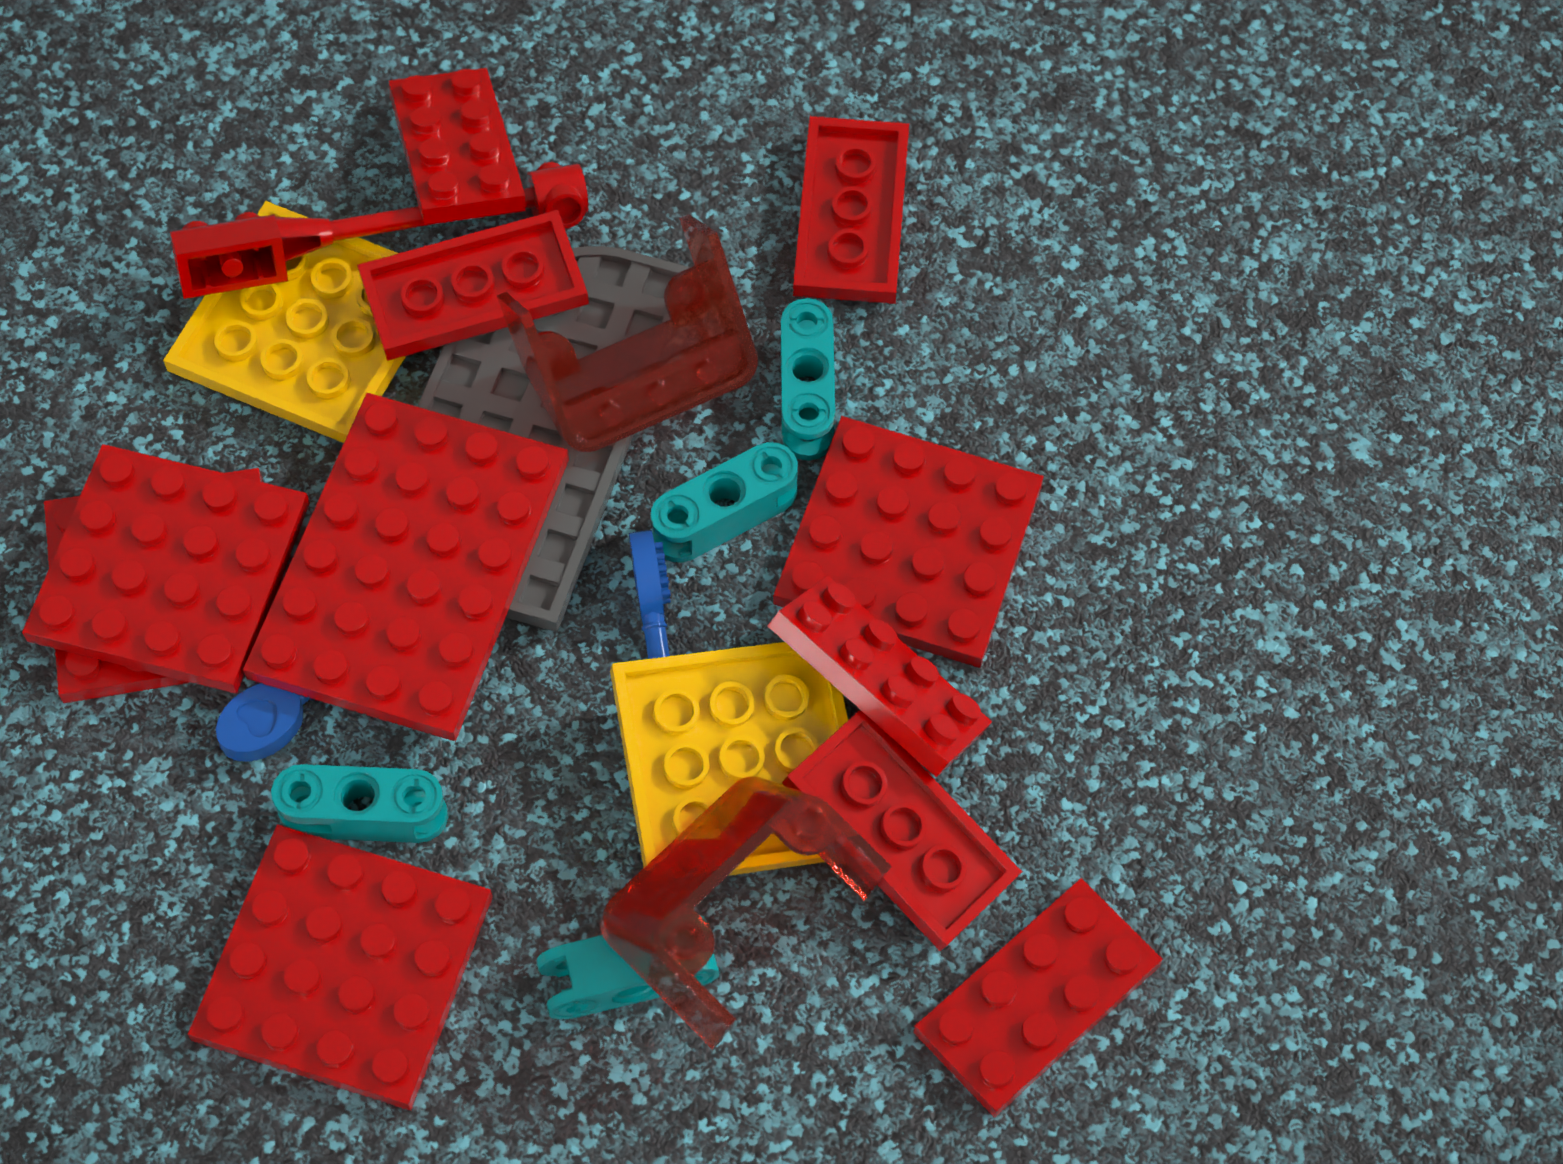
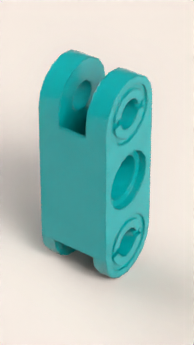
(809, 352)
(757, 480)
(404, 806)
(599, 978)

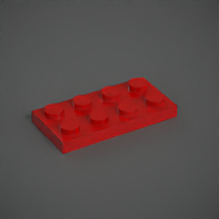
(456, 146)
(851, 210)
(453, 285)
(880, 674)
(938, 855)
(1037, 997)

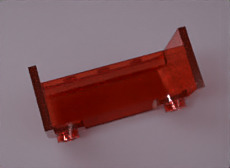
(652, 373)
(654, 915)

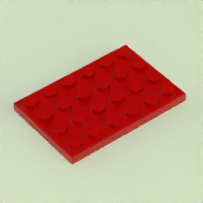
(408, 566)

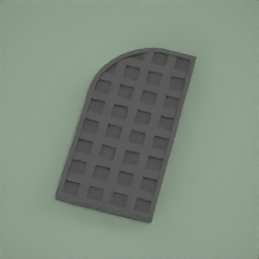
(487, 385)

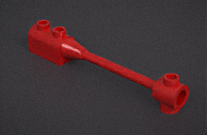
(256, 247)

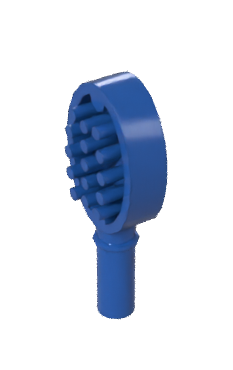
(651, 590)
(259, 722)

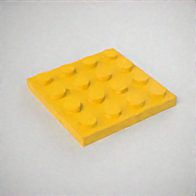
(295, 344)
(710, 720)

